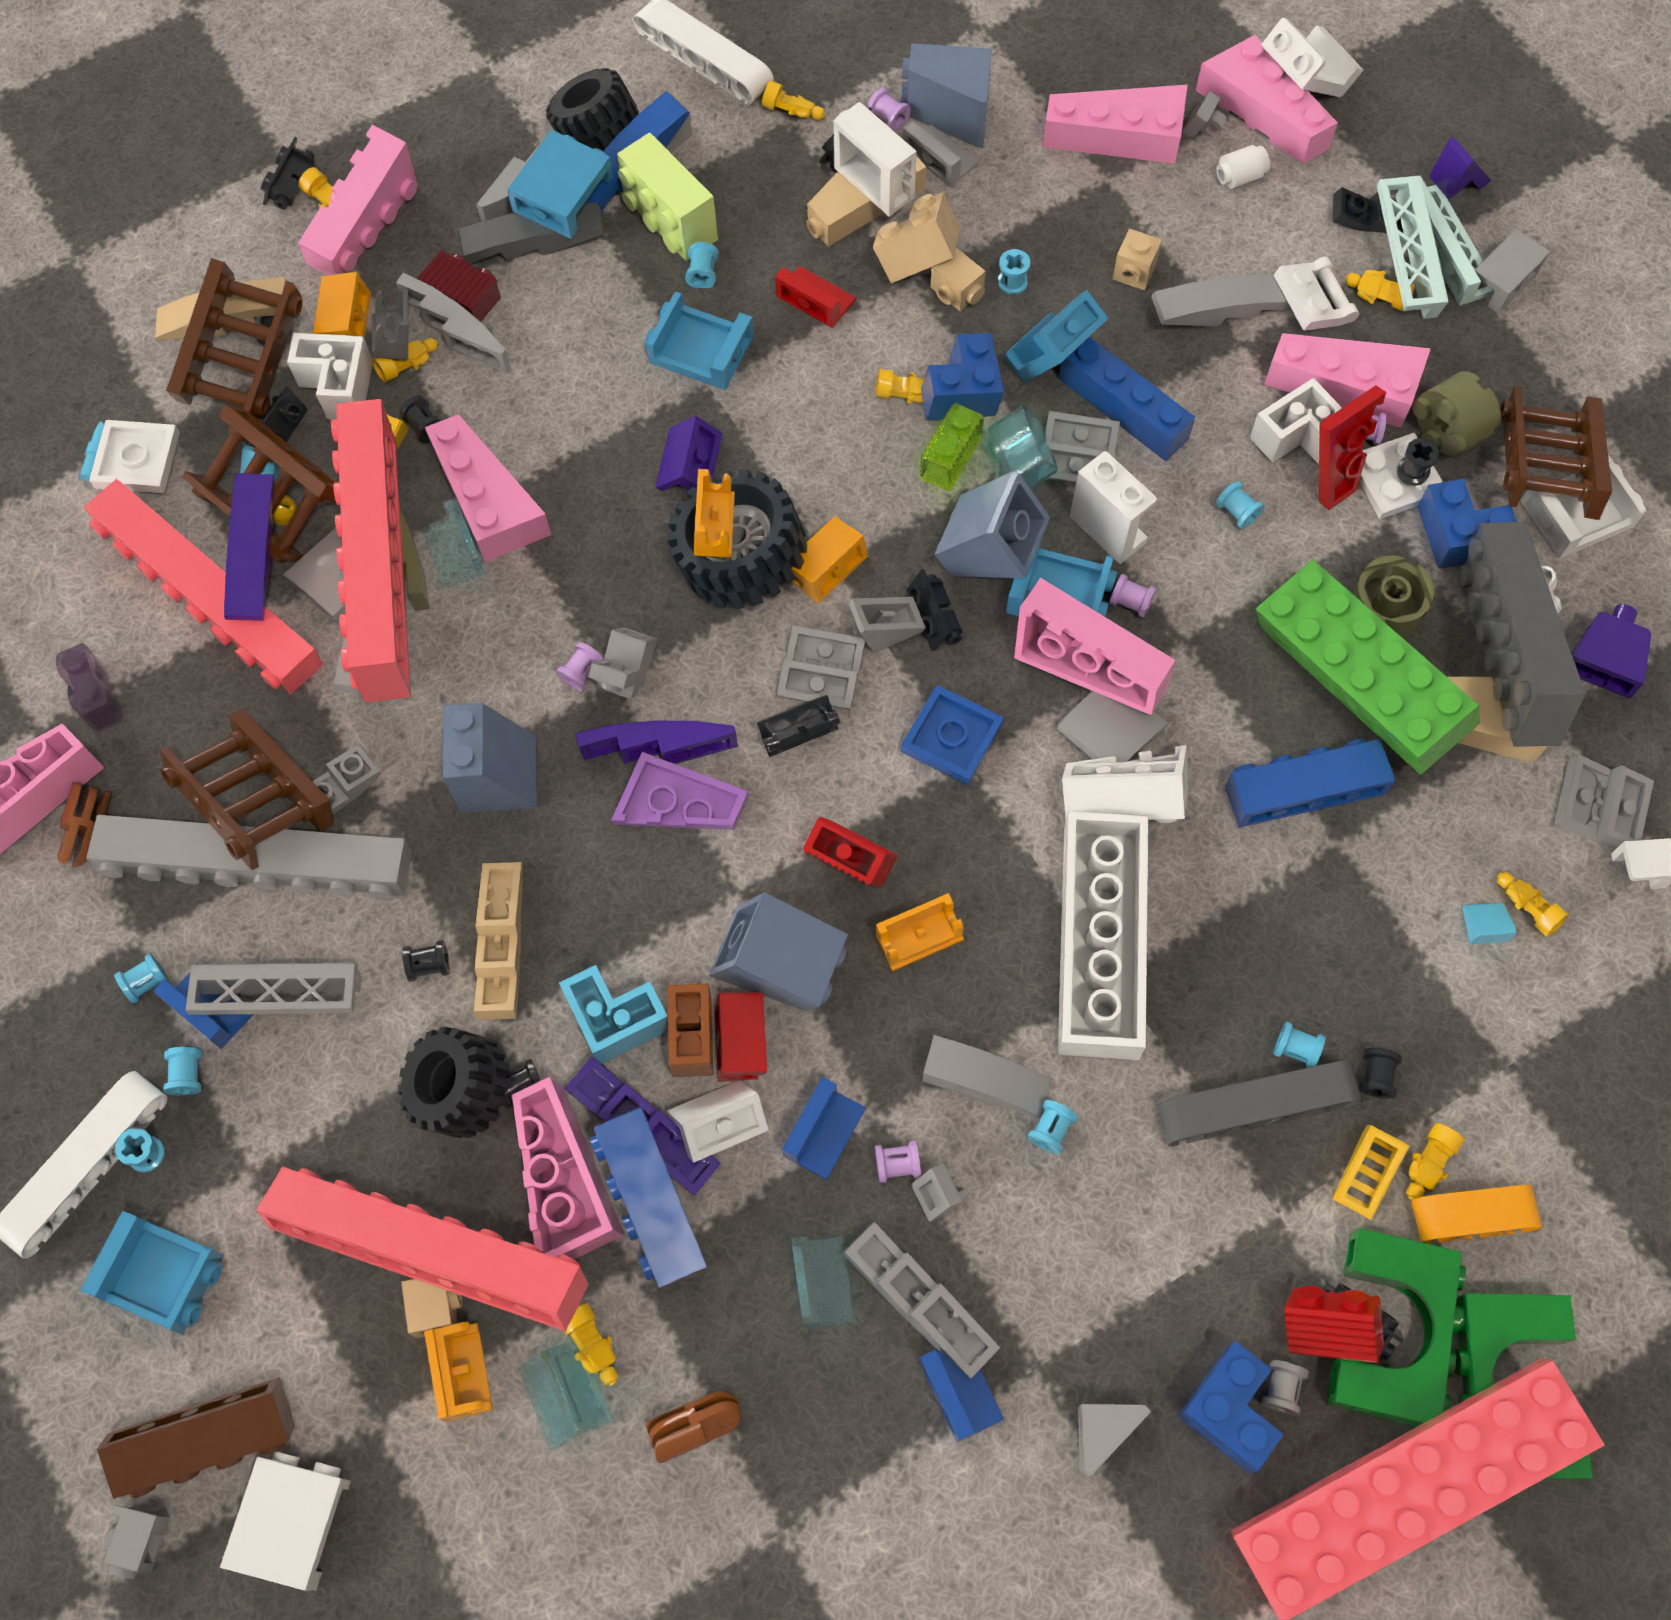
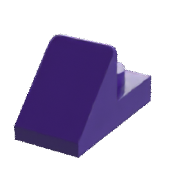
(1456, 170)

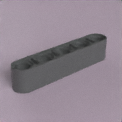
(1259, 1100)

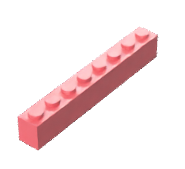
(201, 584)
(425, 1247)

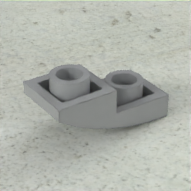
(347, 777)

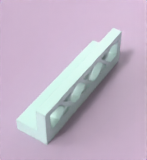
(1419, 243)
(1453, 261)

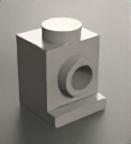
(134, 1541)

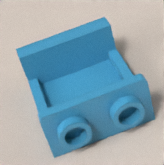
(558, 182)
(1055, 337)
(698, 343)
(1076, 577)
(153, 1273)

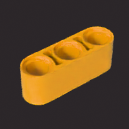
(1476, 1212)

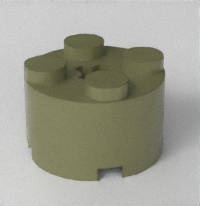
(1457, 414)
(1396, 593)

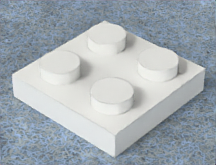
(135, 455)
(1381, 483)

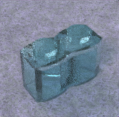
(1022, 447)

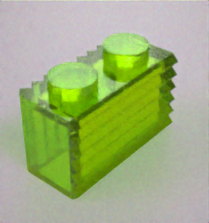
(951, 447)

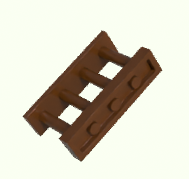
(209, 317)
(1588, 444)
(292, 468)
(265, 758)

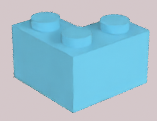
(617, 1023)

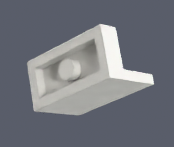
(719, 1120)

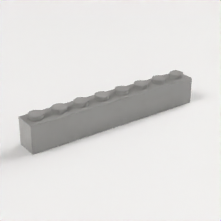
(287, 859)

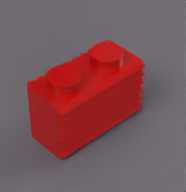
(849, 853)
(1334, 1324)

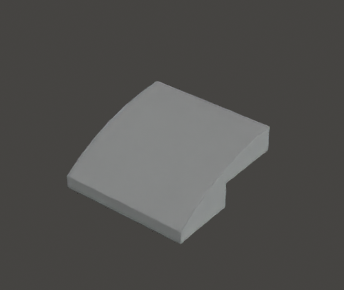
(1078, 441)
(319, 575)
(821, 665)
(1110, 728)
(1603, 802)

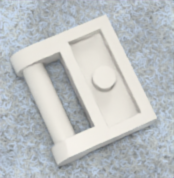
(1308, 299)

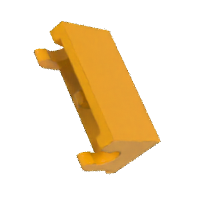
(342, 305)
(713, 516)
(829, 559)
(919, 932)
(458, 1371)

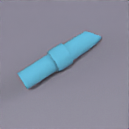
(91, 452)

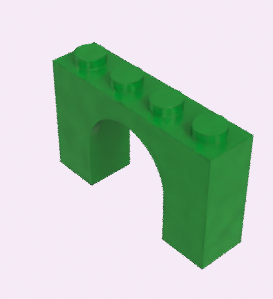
(1431, 1281)
(1494, 1323)

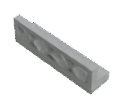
(269, 981)

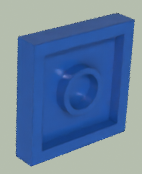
(952, 734)

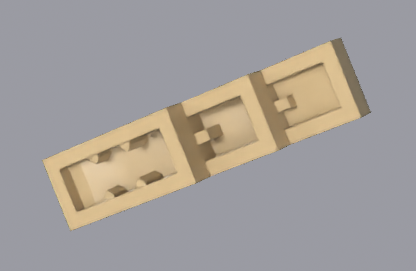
(174, 317)
(498, 941)

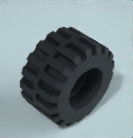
(592, 108)
(449, 1106)

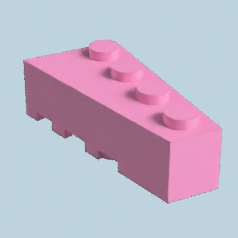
(1268, 99)
(1118, 122)
(360, 204)
(1350, 369)
(490, 498)
(1090, 649)
(40, 780)
(562, 1181)

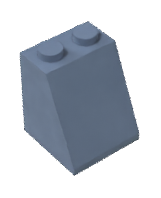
(948, 89)
(993, 530)
(488, 759)
(780, 953)

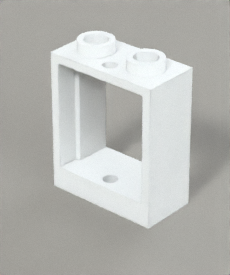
(874, 159)

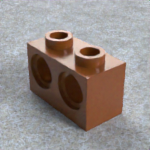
(690, 1030)

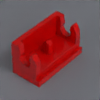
(740, 1036)

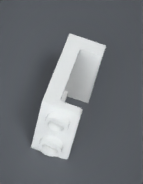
(1314, 61)
(1110, 506)
(1563, 520)
(284, 1521)

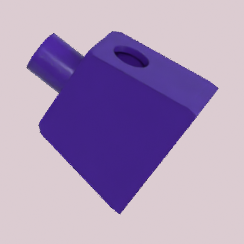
(1614, 652)

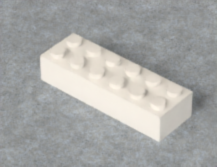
(1103, 936)

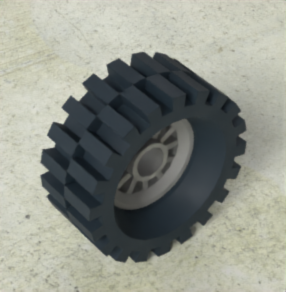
(764, 543)

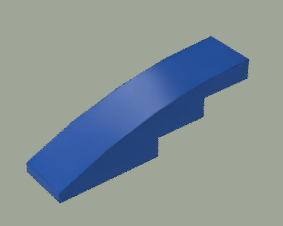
(660, 119)

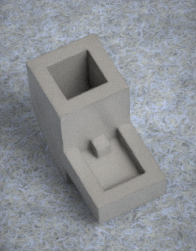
(624, 662)

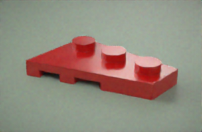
(1341, 446)

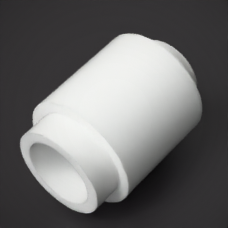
(1243, 166)

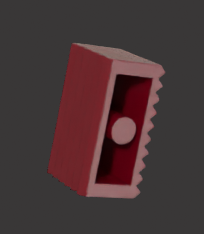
(459, 281)

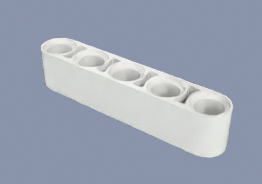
(704, 49)
(77, 1163)

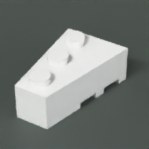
(1136, 787)

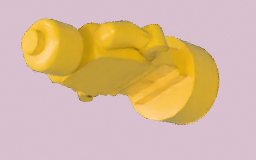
(776, 97)
(315, 185)
(1374, 286)
(388, 368)
(890, 384)
(1547, 916)
(1427, 1168)
(595, 1352)

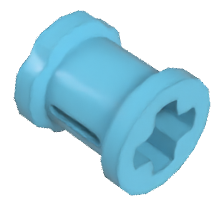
(702, 258)
(1010, 267)
(1240, 505)
(141, 978)
(1299, 1045)
(182, 1071)
(1052, 1141)
(151, 1147)

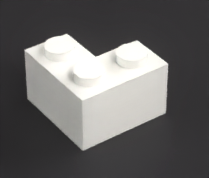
(332, 364)
(1294, 421)

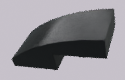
(1359, 212)

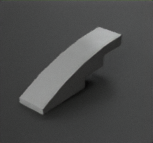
(1217, 299)
(460, 328)
(921, 1300)

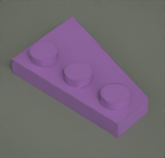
(677, 797)

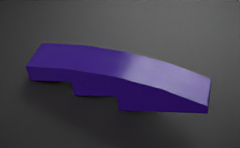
(249, 547)
(672, 739)
(609, 1098)

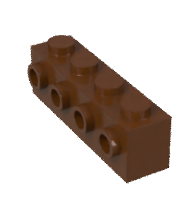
(196, 1439)

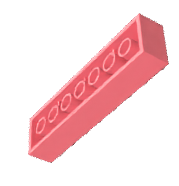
(370, 552)
(1416, 1488)

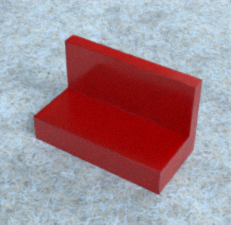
(813, 295)

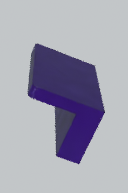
(688, 448)

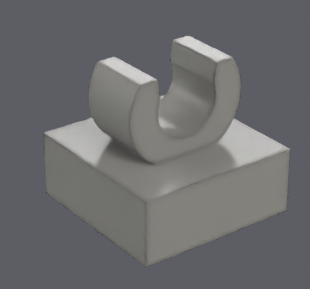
(1205, 118)
(937, 1192)

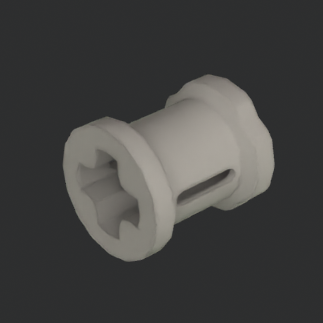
(1285, 1387)

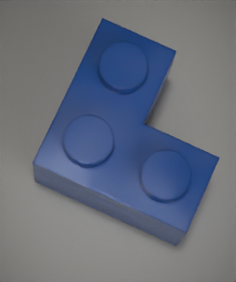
(968, 380)
(1454, 521)
(1221, 1411)

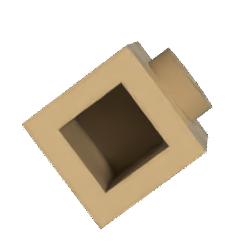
(1137, 259)
(958, 281)
(428, 1307)

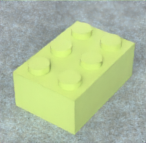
(666, 195)

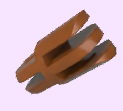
(80, 824)
(693, 1424)

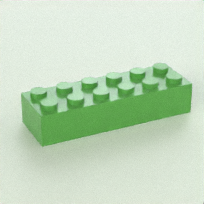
(1368, 666)

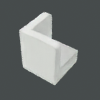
(1647, 861)

